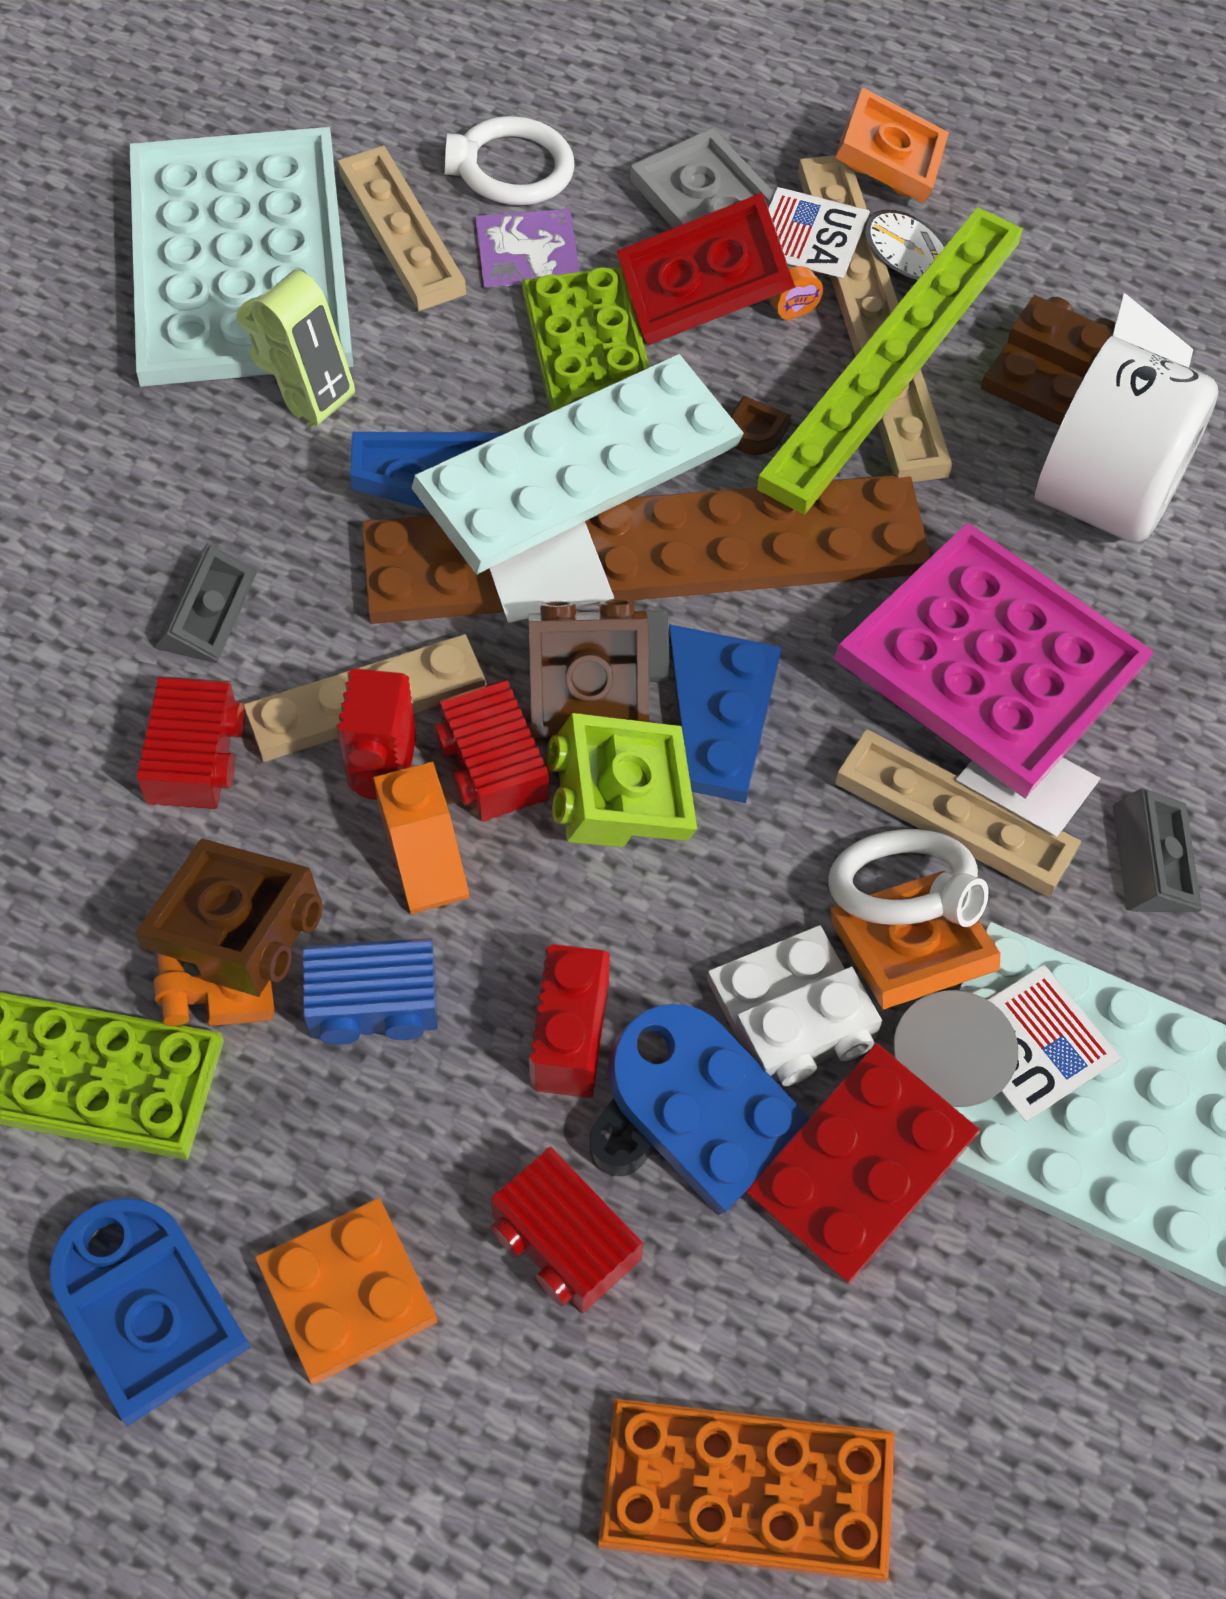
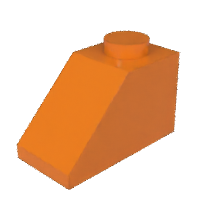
(421, 837)

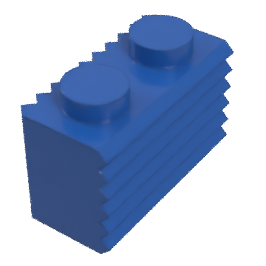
(370, 990)

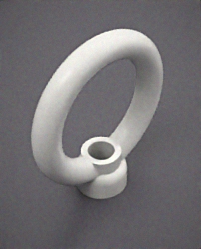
(462, 160)
(956, 896)

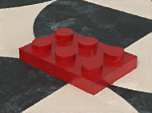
(705, 269)
(863, 1163)

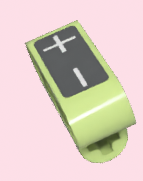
(299, 346)

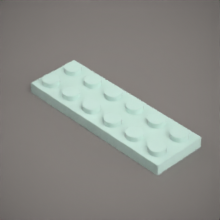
(575, 462)

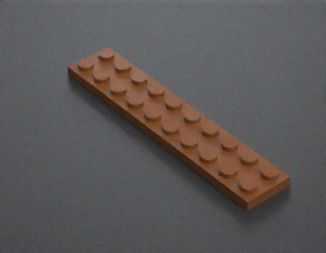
(671, 548)

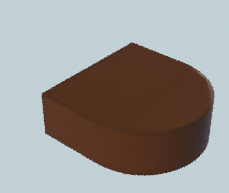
(761, 426)

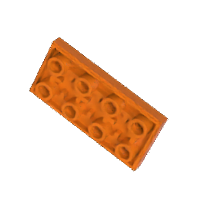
(748, 1491)

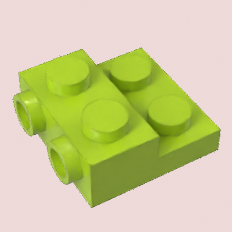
(621, 781)

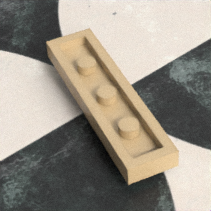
(402, 228)
(310, 712)
(939, 803)

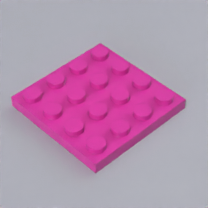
(994, 658)

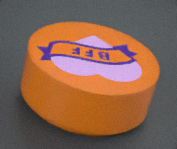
(799, 299)

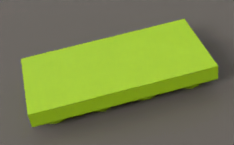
(583, 332)
(103, 1075)

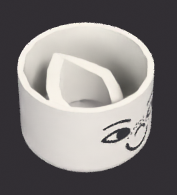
(1126, 440)

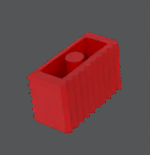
(375, 727)
(189, 743)
(493, 750)
(569, 1021)
(564, 1231)

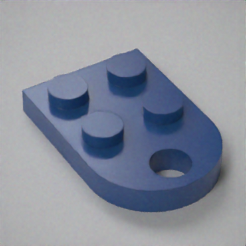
(705, 1105)
(144, 1311)

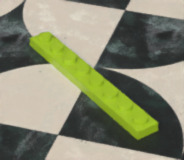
(888, 361)

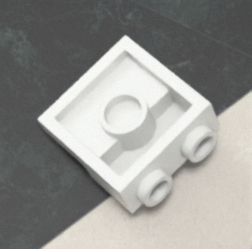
(796, 1006)

